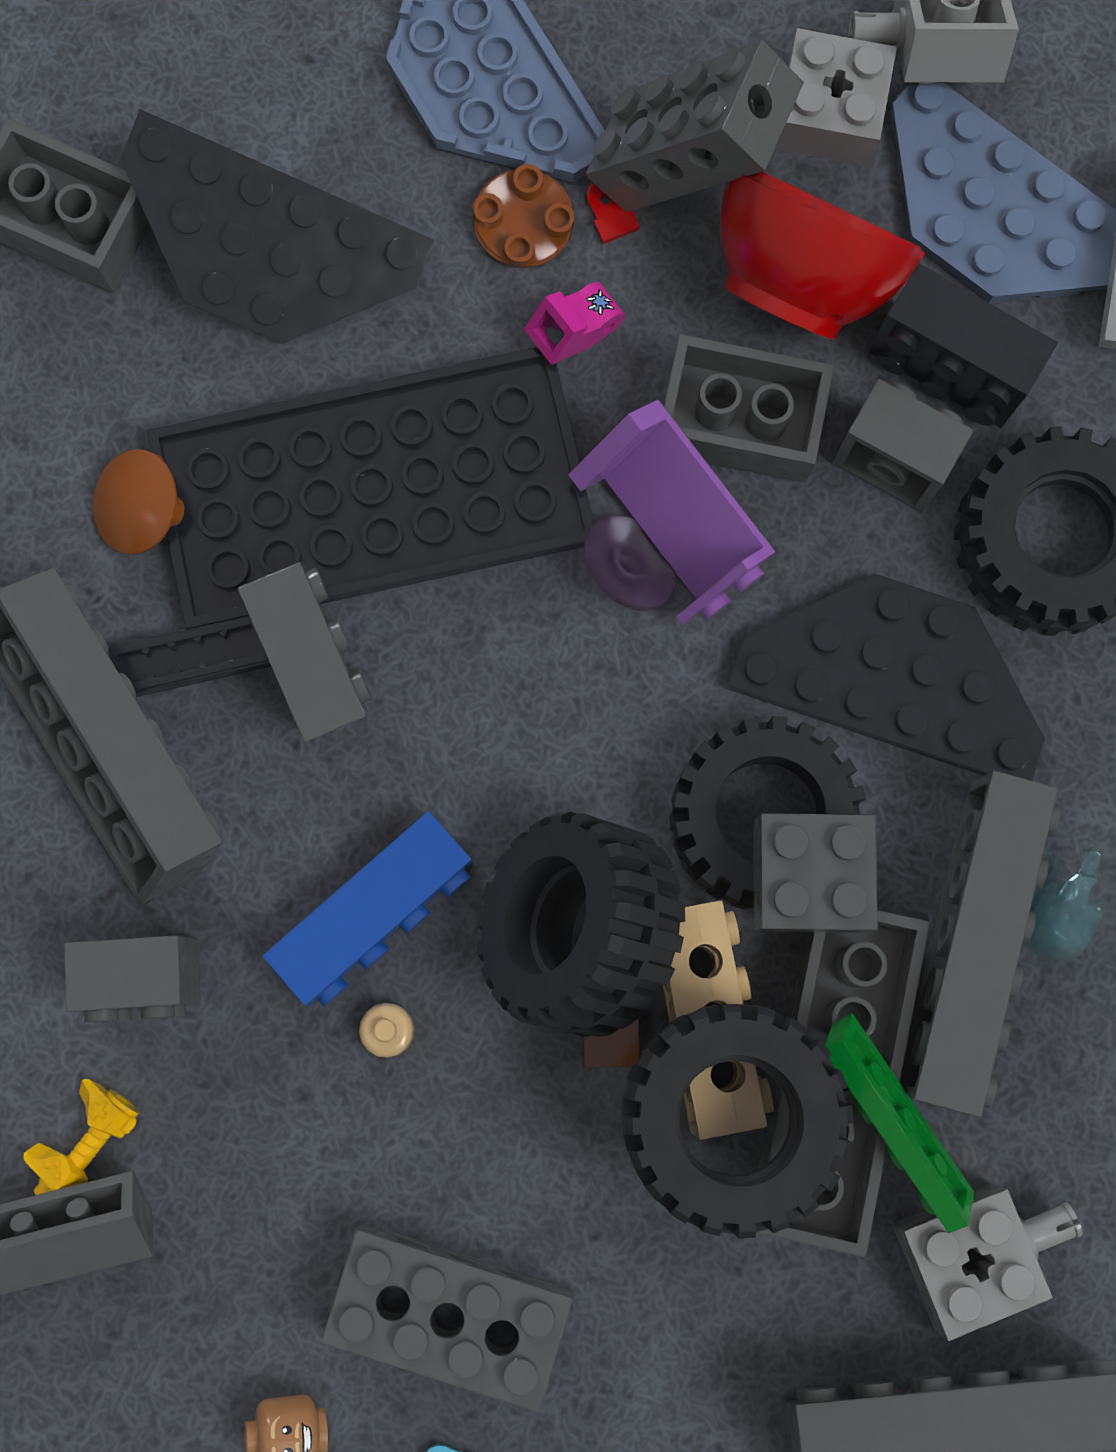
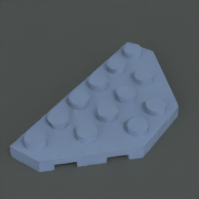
(492, 85)
(994, 204)

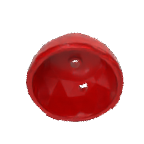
(808, 255)

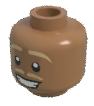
(287, 1426)

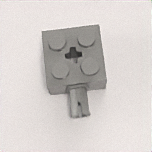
(944, 38)
(841, 97)
(1005, 1273)

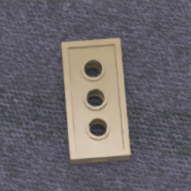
(747, 1097)

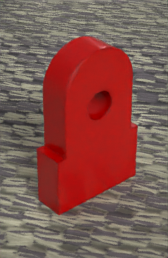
(610, 219)

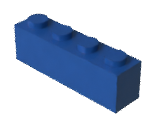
(369, 910)

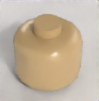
(386, 1030)

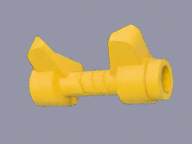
(106, 1115)

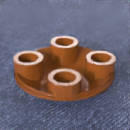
(523, 217)
(136, 502)

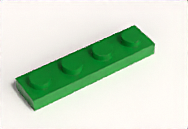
(899, 1122)

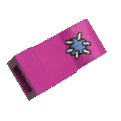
(581, 316)

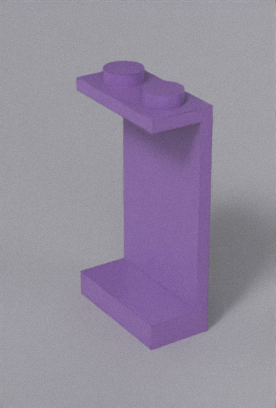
(678, 506)

